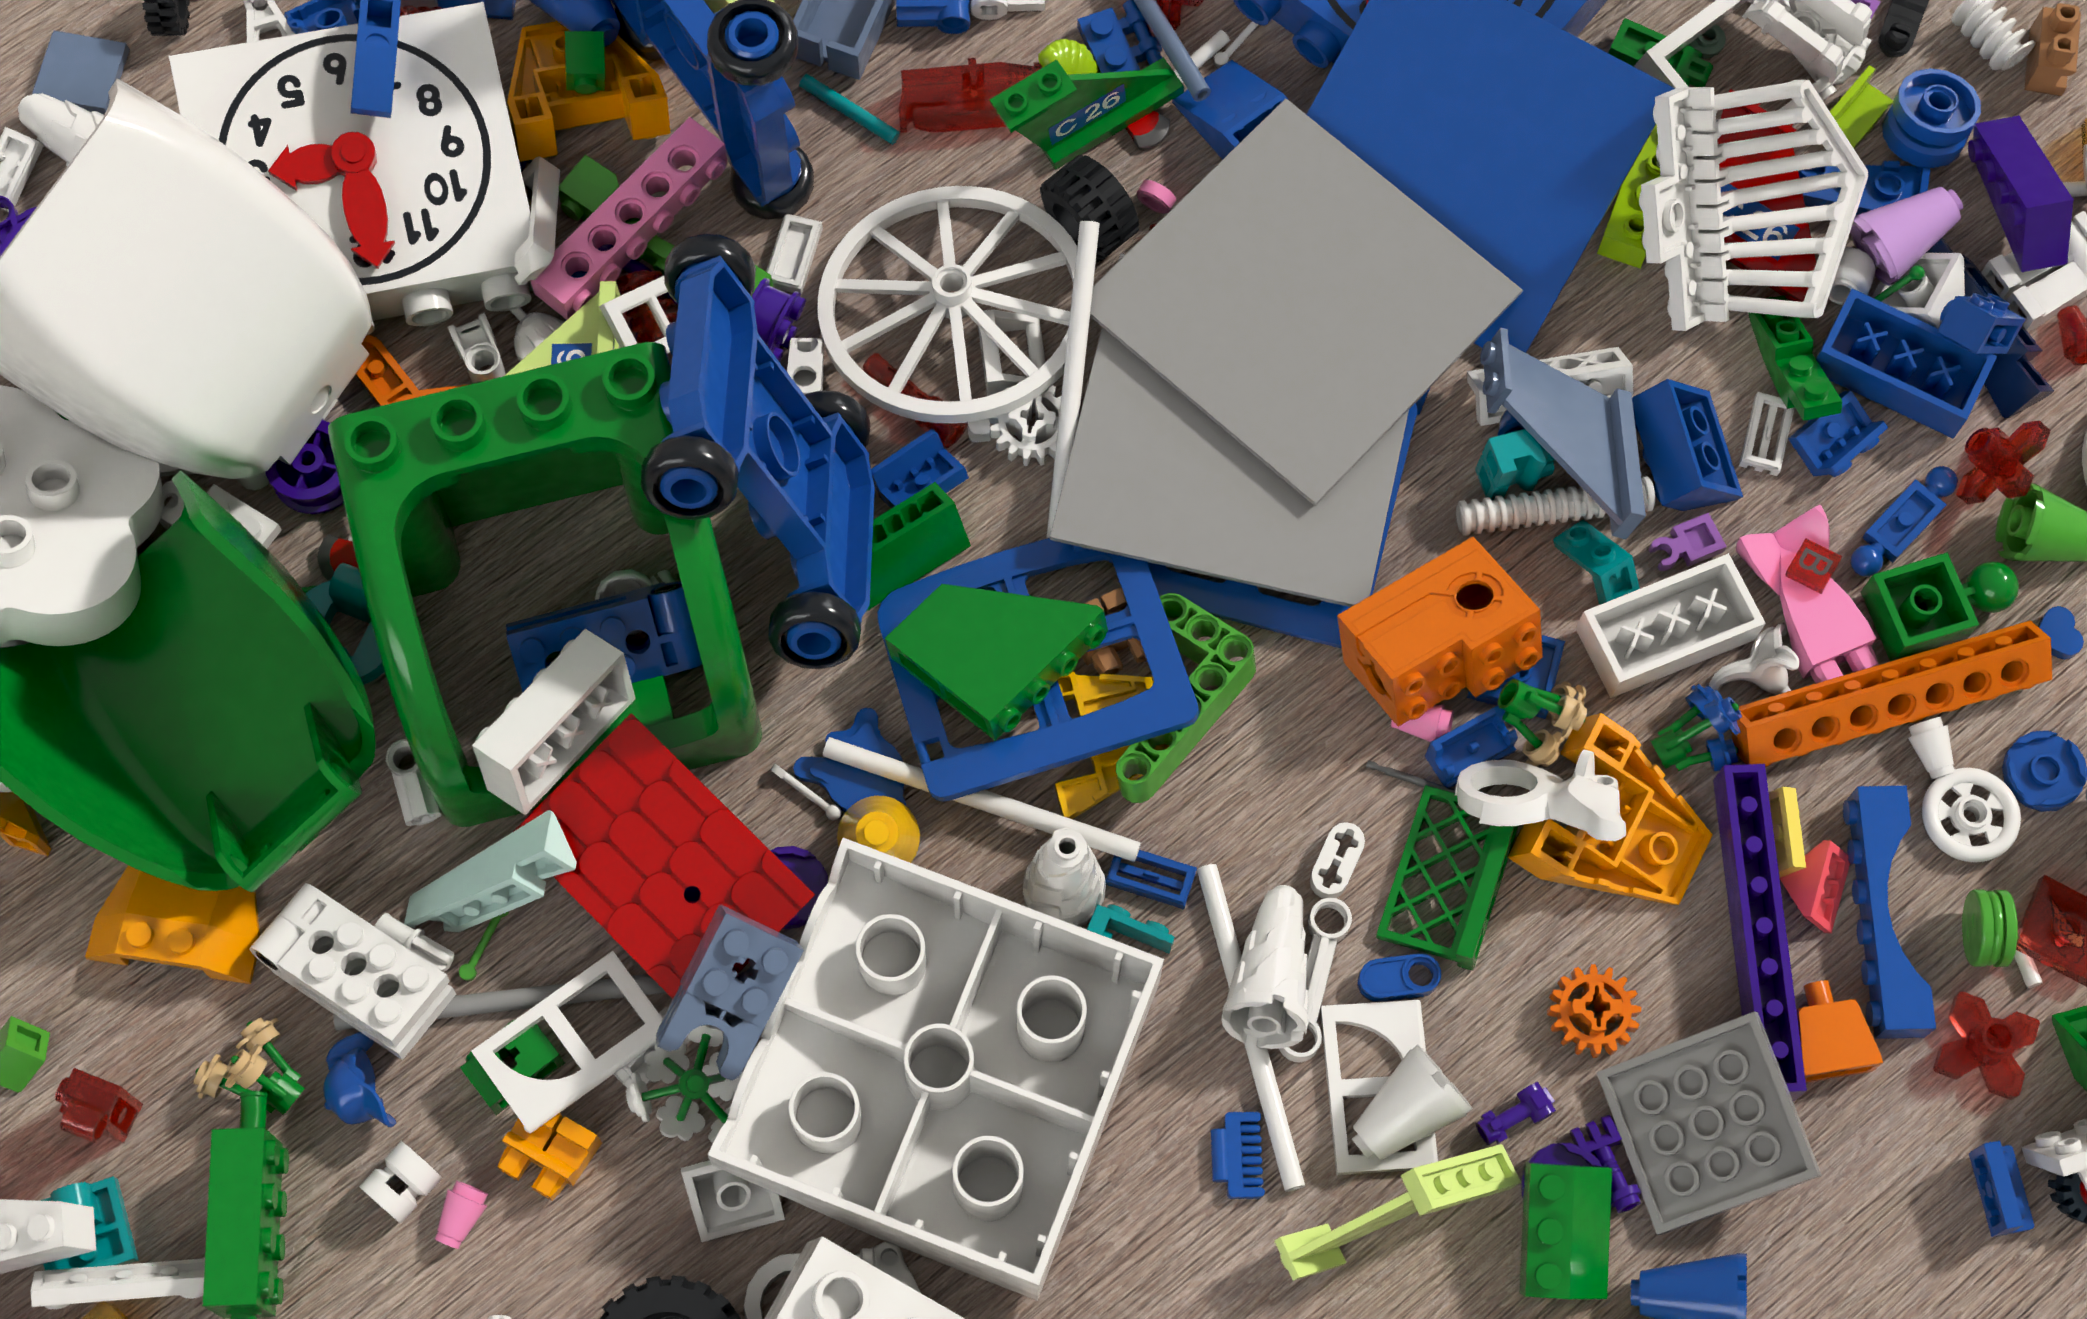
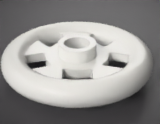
(1959, 844)

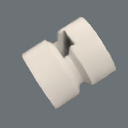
(412, 1171)

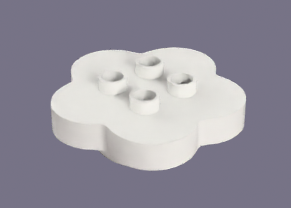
(68, 526)

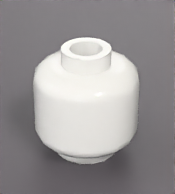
(1855, 272)

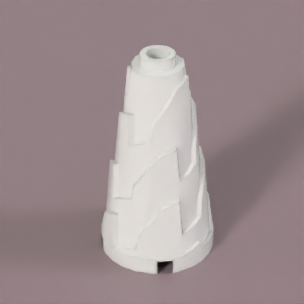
(58, 124)
(1065, 879)
(1270, 982)

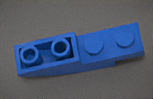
(375, 57)

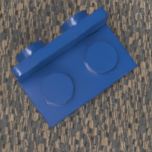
(2001, 1189)

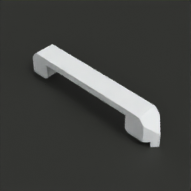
(539, 248)

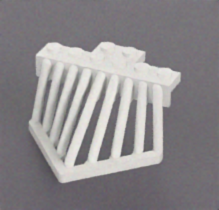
(1687, 203)

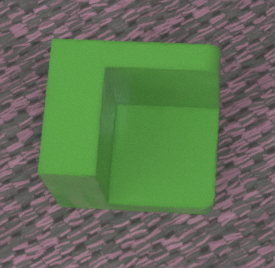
(21, 1053)

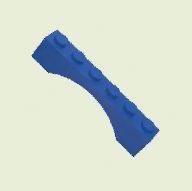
(1898, 995)

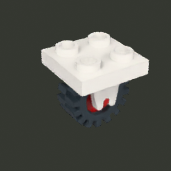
(2067, 1157)

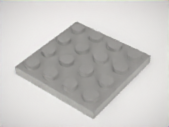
(1708, 1123)

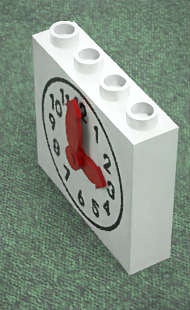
(412, 200)

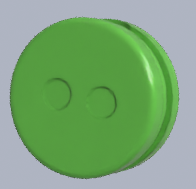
(1989, 928)

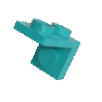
(1605, 560)
(1119, 920)

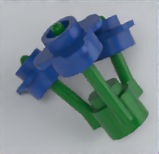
(1713, 711)

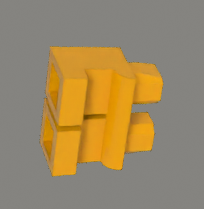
(557, 1147)

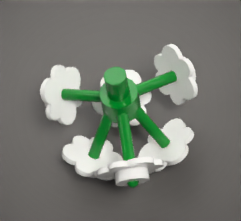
(680, 1114)

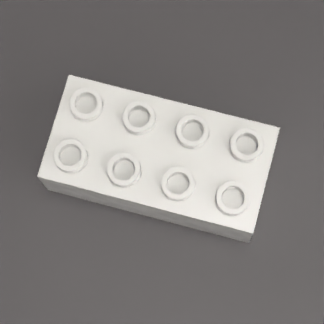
(1669, 625)
(554, 721)

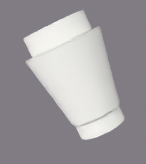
(1933, 746)

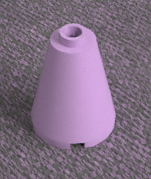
(1905, 230)

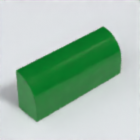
(914, 540)

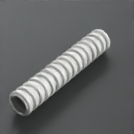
(1535, 509)

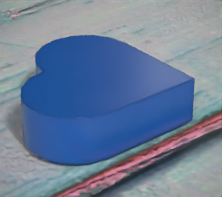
(2059, 626)

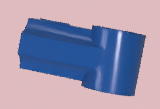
(947, 15)

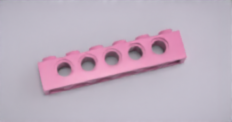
(632, 199)

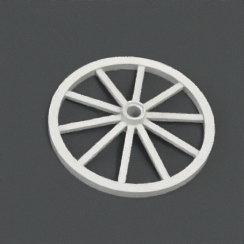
(949, 305)

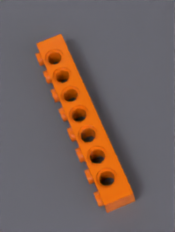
(1893, 694)

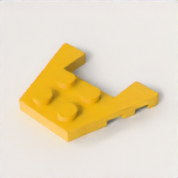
(1091, 695)

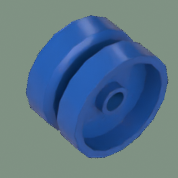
(1931, 118)

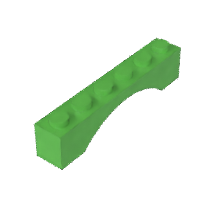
(590, 186)

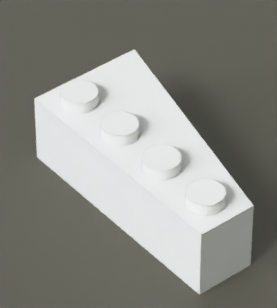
(43, 1232)

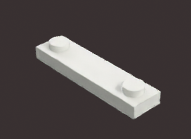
(117, 1282)

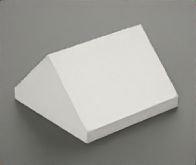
(726, 1202)

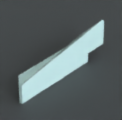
(495, 878)

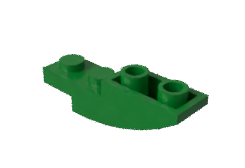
(1792, 366)

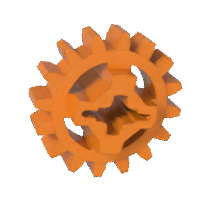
(1612, 1011)

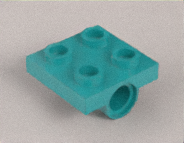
(111, 1222)

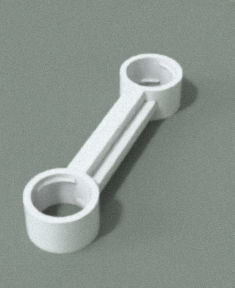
(1318, 970)

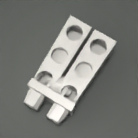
(2044, 290)

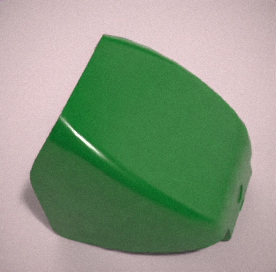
(201, 726)

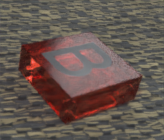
(1813, 566)

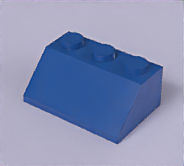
(1684, 446)

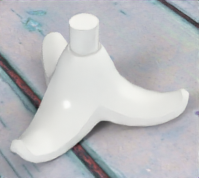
(1765, 665)

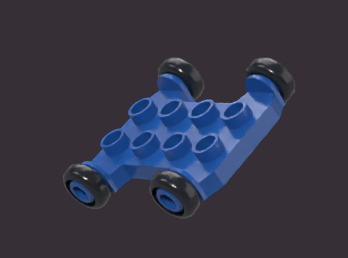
(734, 75)
(787, 452)

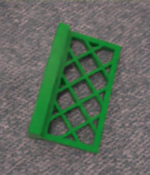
(1480, 896)

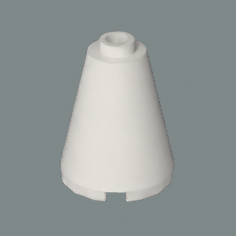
(1409, 1107)

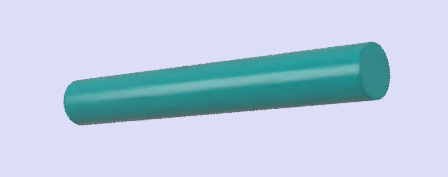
(849, 109)

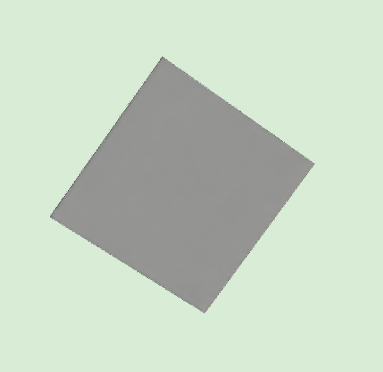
(1300, 300)
(1182, 493)

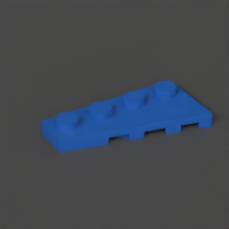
(1884, 185)

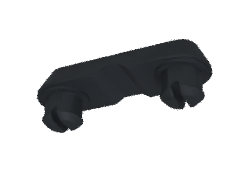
(1901, 26)

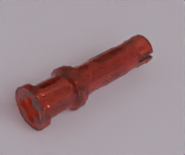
(884, 373)

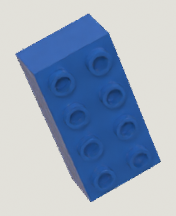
(1903, 364)

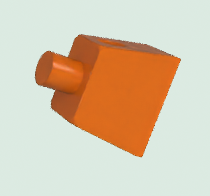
(1834, 1036)

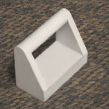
(1008, 321)

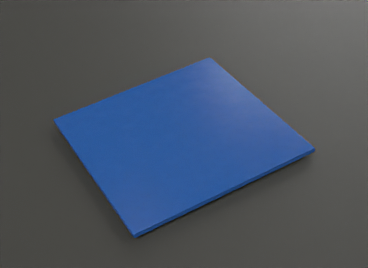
(1492, 132)

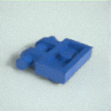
(1107, 42)

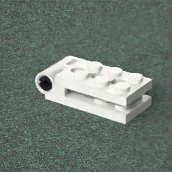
(354, 970)

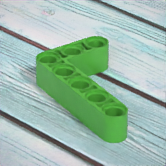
(1213, 670)

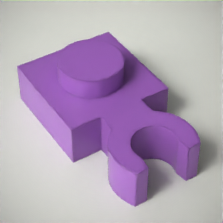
(1692, 540)

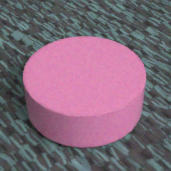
(1156, 196)

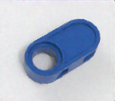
(1390, 981)

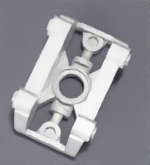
(1823, 17)

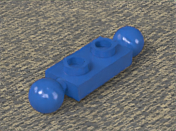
(1904, 521)

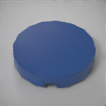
(2044, 771)

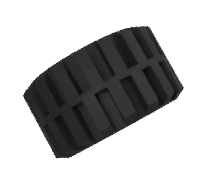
(1090, 193)

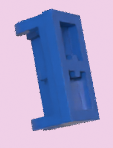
(1471, 743)

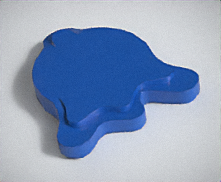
(846, 783)

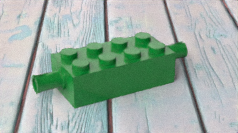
(245, 1216)

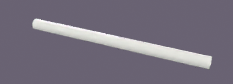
(1074, 357)
(982, 800)
(1258, 1057)

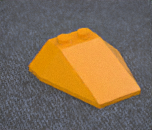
(177, 927)

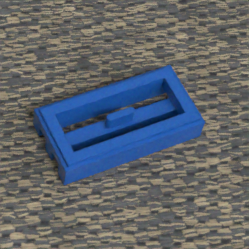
(1148, 891)

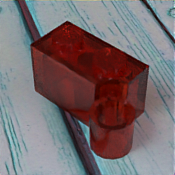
(95, 1107)

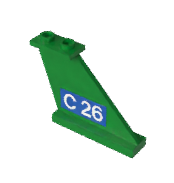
(1082, 110)

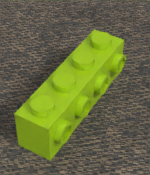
(1626, 225)

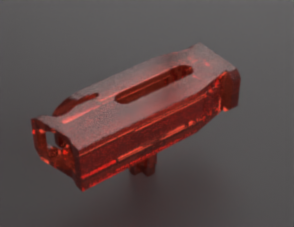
(957, 95)

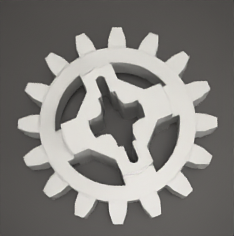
(1017, 423)

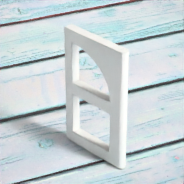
(1403, 1029)
(540, 1100)

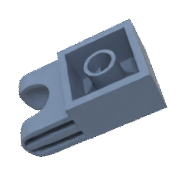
(721, 997)

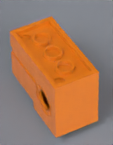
(1441, 631)

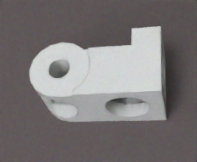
(806, 363)

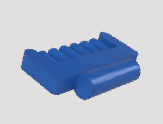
(1228, 1158)

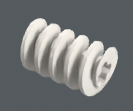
(1992, 33)

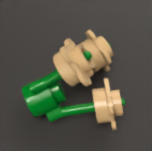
(1525, 701)
(248, 1068)

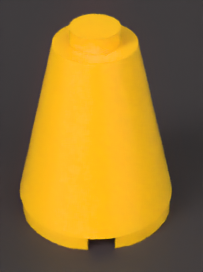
(883, 826)

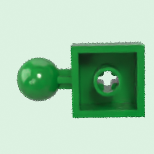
(1928, 606)

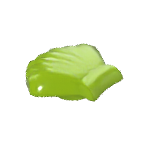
(1071, 55)

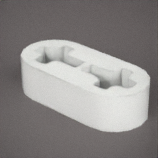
(1328, 856)

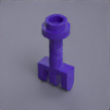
(1623, 1196)

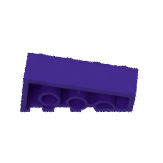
(2024, 192)

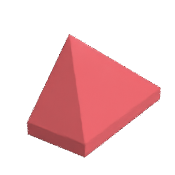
(1820, 884)

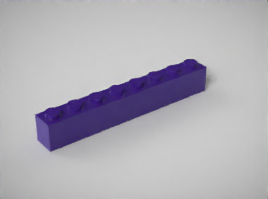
(1758, 913)

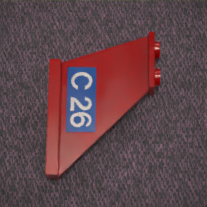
(1799, 262)

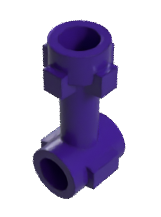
(1533, 1103)

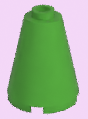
(2042, 528)

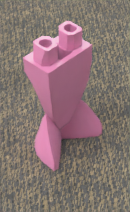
(1822, 626)

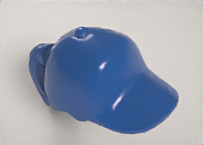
(351, 1083)

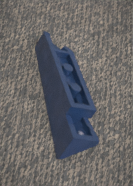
(2012, 379)

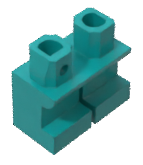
(1512, 461)

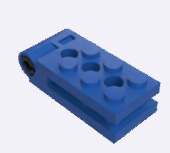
(653, 609)

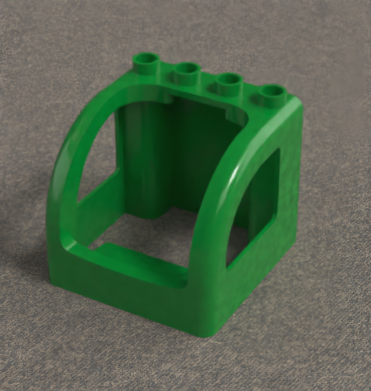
(501, 449)

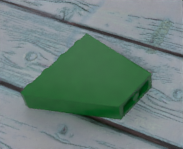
(994, 649)

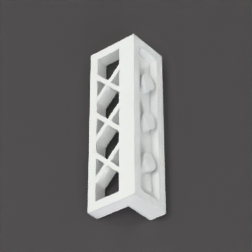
(1598, 369)

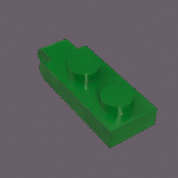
(1635, 40)

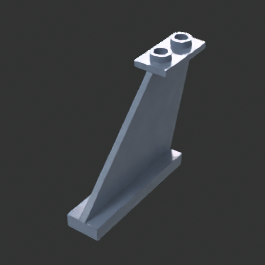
(1574, 424)

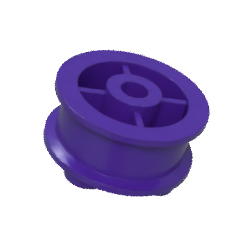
(775, 315)
(312, 478)

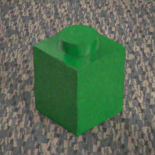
(585, 61)

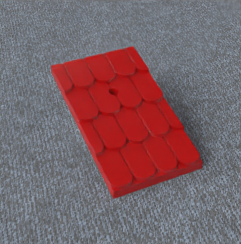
(647, 834)

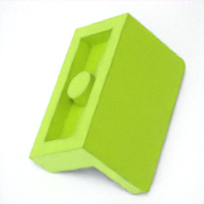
(1860, 108)

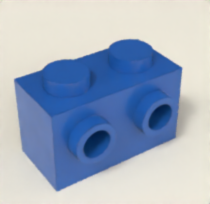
(1980, 323)

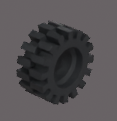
(167, 17)

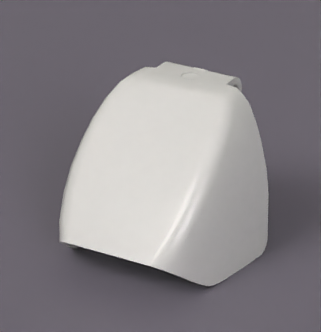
(179, 300)

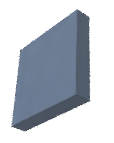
(81, 69)

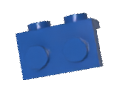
(1834, 440)
(916, 468)

